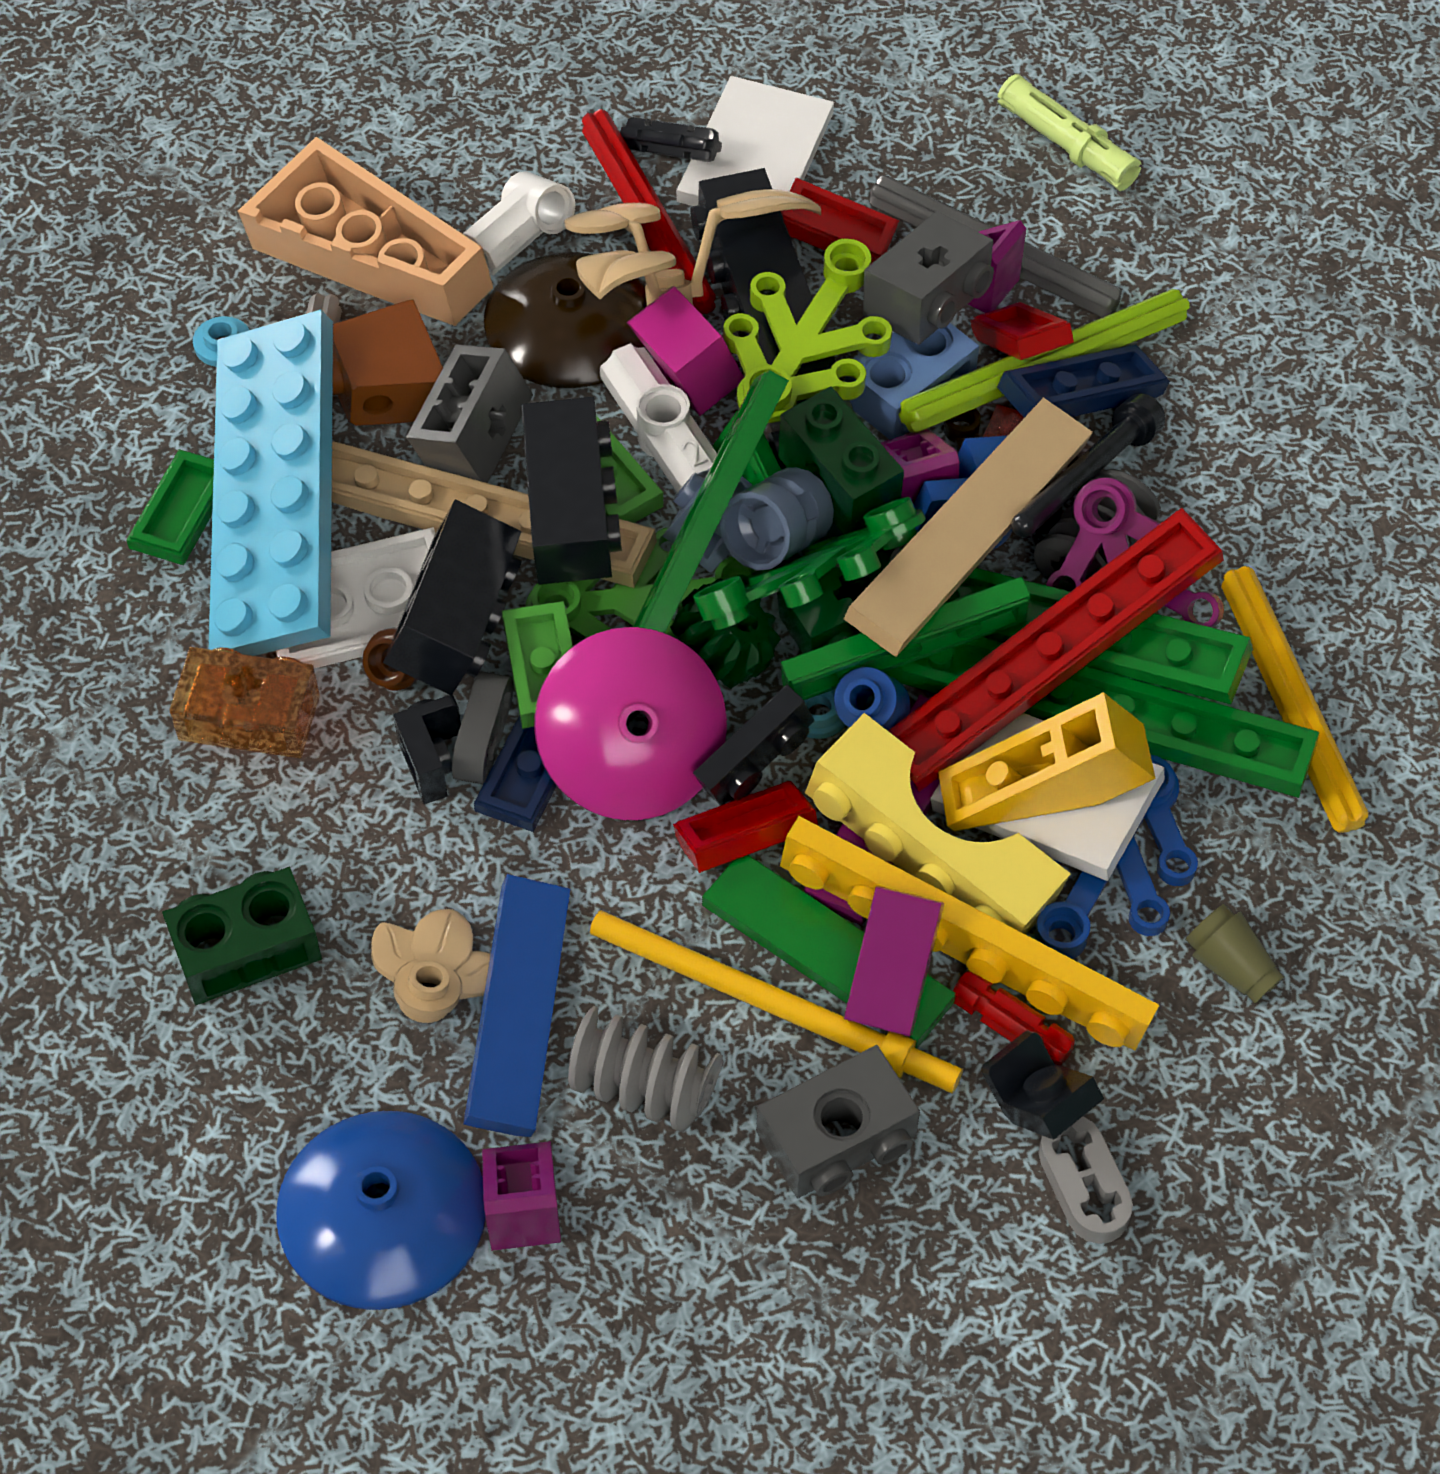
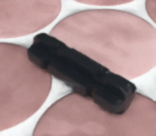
(671, 139)

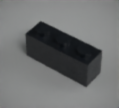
(569, 490)
(456, 599)

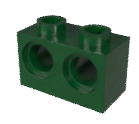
(247, 948)

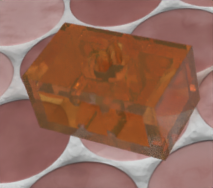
(245, 701)

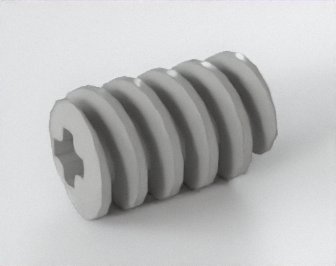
(641, 1072)

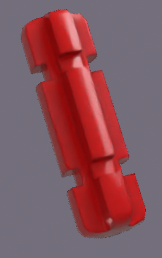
(1010, 1015)

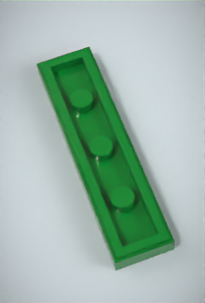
(949, 627)
(805, 934)

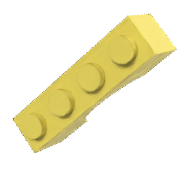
(869, 790)

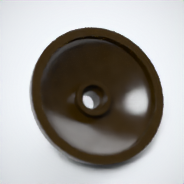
(556, 324)

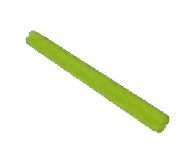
(980, 385)

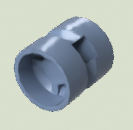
(776, 518)

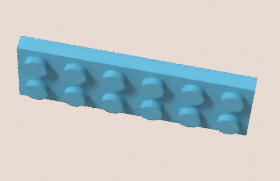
(272, 487)

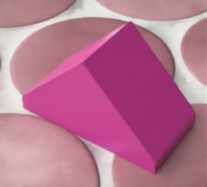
(687, 349)

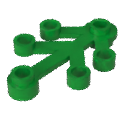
(798, 578)

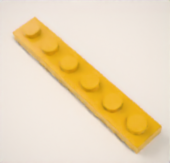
(974, 938)

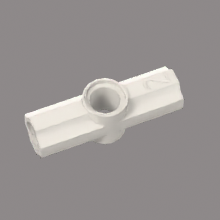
(658, 414)

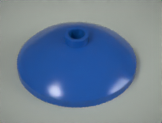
(389, 1246)

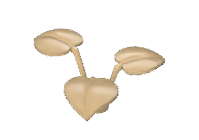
(610, 269)

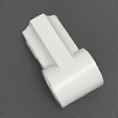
(525, 211)

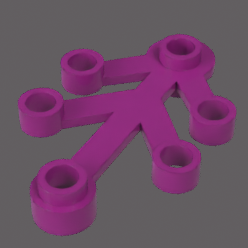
(1114, 539)

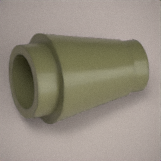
(1234, 953)

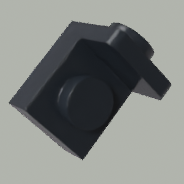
(421, 739)
(1036, 1090)

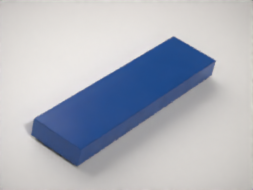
(517, 1007)

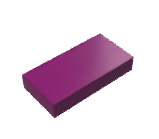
(894, 961)

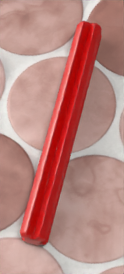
(635, 188)

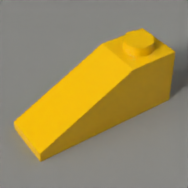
(1050, 767)

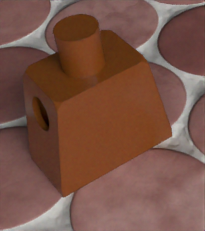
(384, 365)

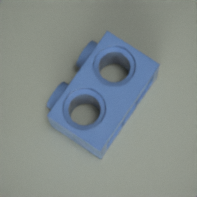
(909, 371)

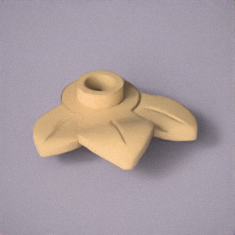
(434, 954)

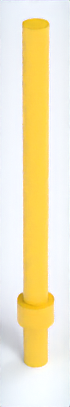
(897, 1048)

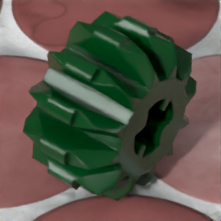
(731, 652)

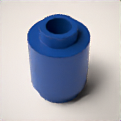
(890, 700)

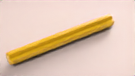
(1294, 698)

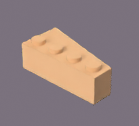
(365, 235)

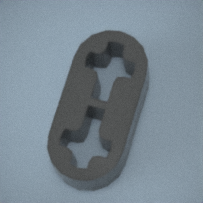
(482, 727)

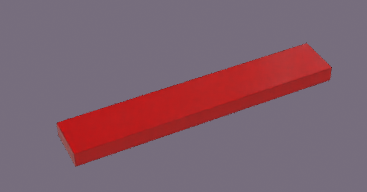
(1056, 645)

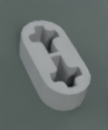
(1098, 1171)

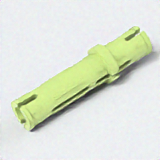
(1085, 143)

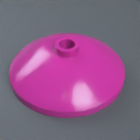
(585, 716)

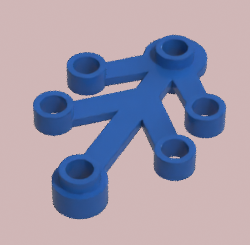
(1074, 912)

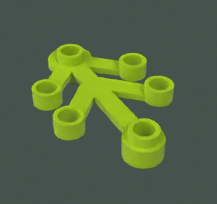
(805, 340)

